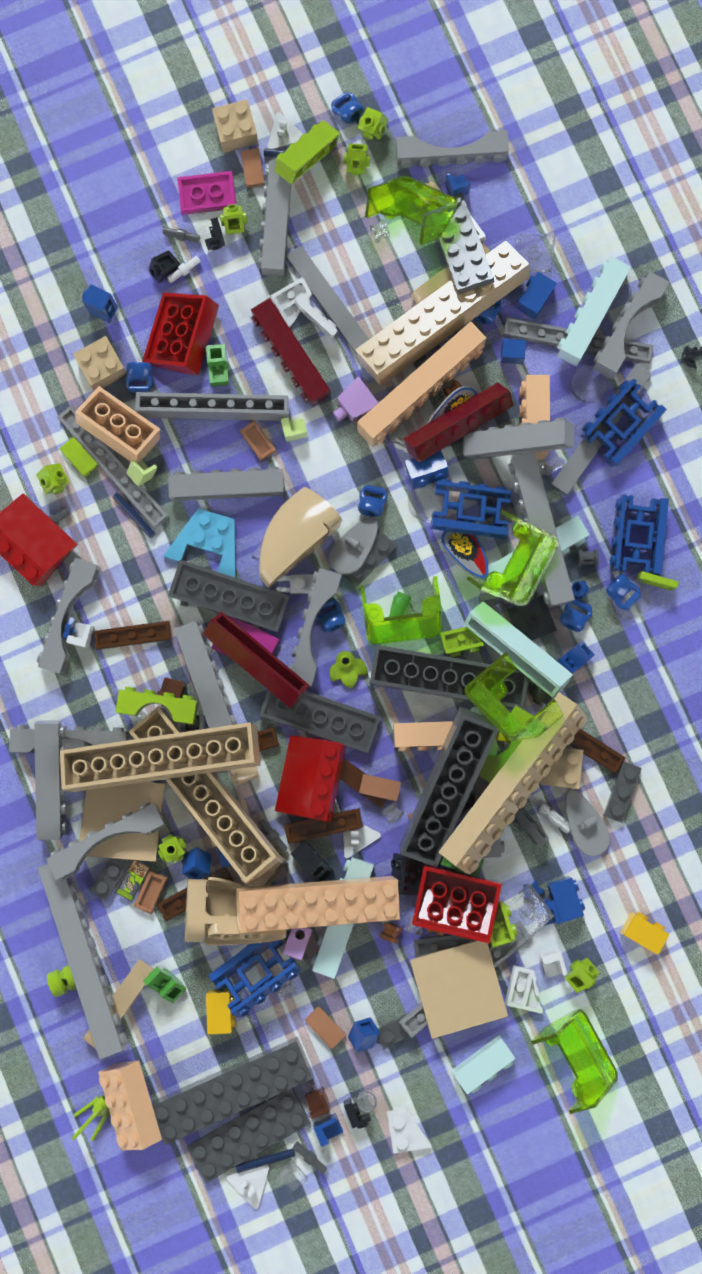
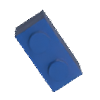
(536, 295)
(99, 303)
(427, 471)
(566, 898)

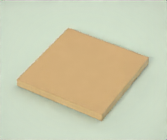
(110, 805)
(458, 988)

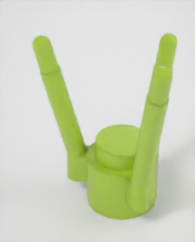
(99, 1109)

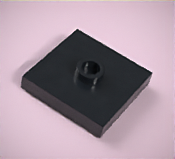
(532, 619)

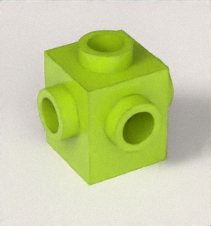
(373, 124)
(356, 159)
(233, 219)
(52, 479)
(179, 845)
(582, 975)

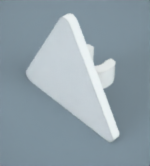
(283, 133)
(358, 839)
(250, 1184)

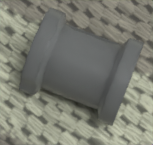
(587, 558)

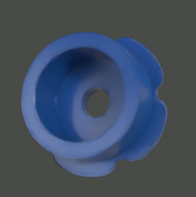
(580, 589)

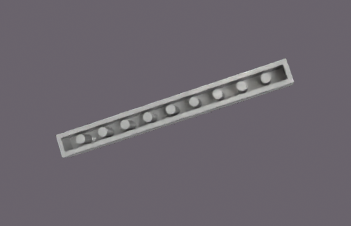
(84, 964)

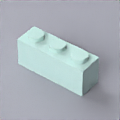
(483, 1065)

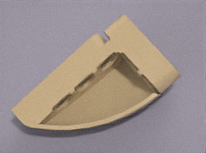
(295, 533)
(213, 914)

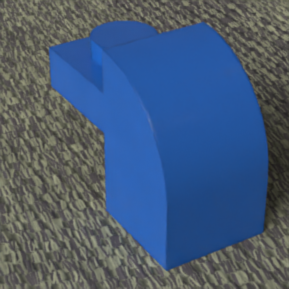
(576, 657)

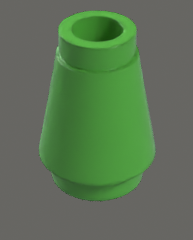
(399, 604)

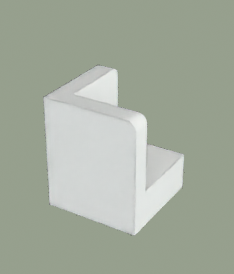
(82, 636)
(553, 963)

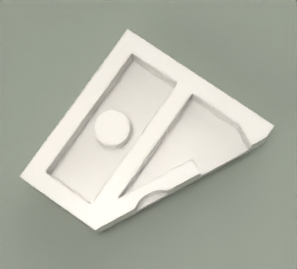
(405, 1132)

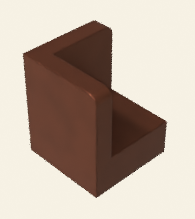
(172, 686)
(317, 1102)

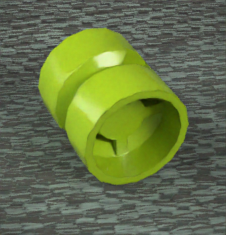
(61, 981)

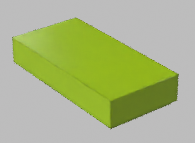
(78, 457)
(657, 581)

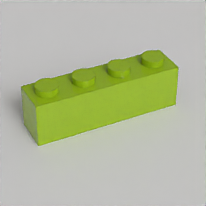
(306, 151)

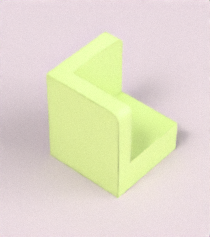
(294, 429)
(140, 472)

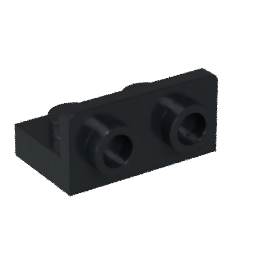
(408, 873)

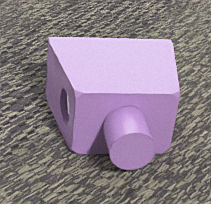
(355, 401)
(294, 947)

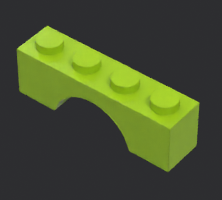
(132, 703)
(495, 762)

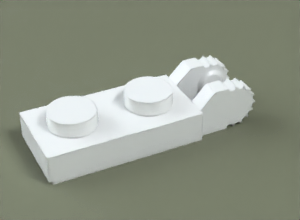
(315, 316)
(298, 584)

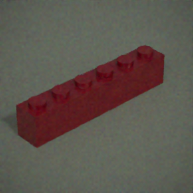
(290, 352)
(458, 422)
(256, 659)

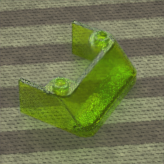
(415, 202)
(525, 565)
(403, 627)
(488, 690)
(585, 1056)

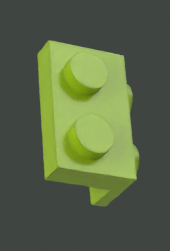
(460, 640)
(503, 931)

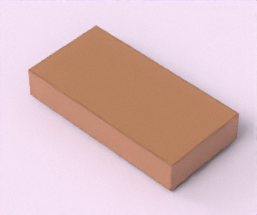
(252, 168)
(258, 441)
(380, 787)
(150, 891)
(325, 1027)

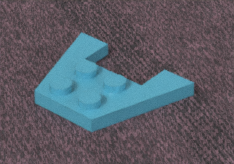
(209, 533)

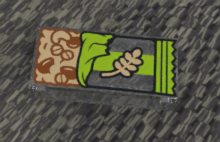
(133, 880)

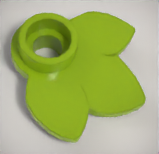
(347, 672)

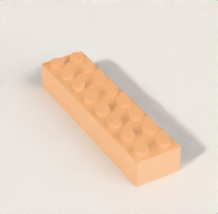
(421, 385)
(317, 904)

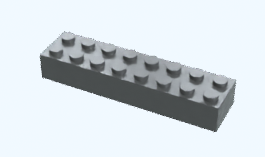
(438, 675)
(448, 787)
(232, 1090)

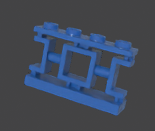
(632, 432)
(470, 524)
(654, 536)
(242, 963)

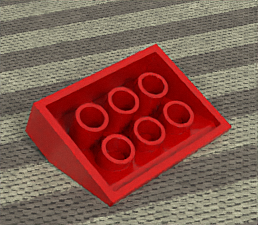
(181, 332)
(32, 541)
(310, 778)
(457, 904)

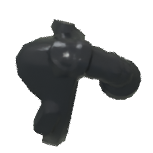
(689, 353)

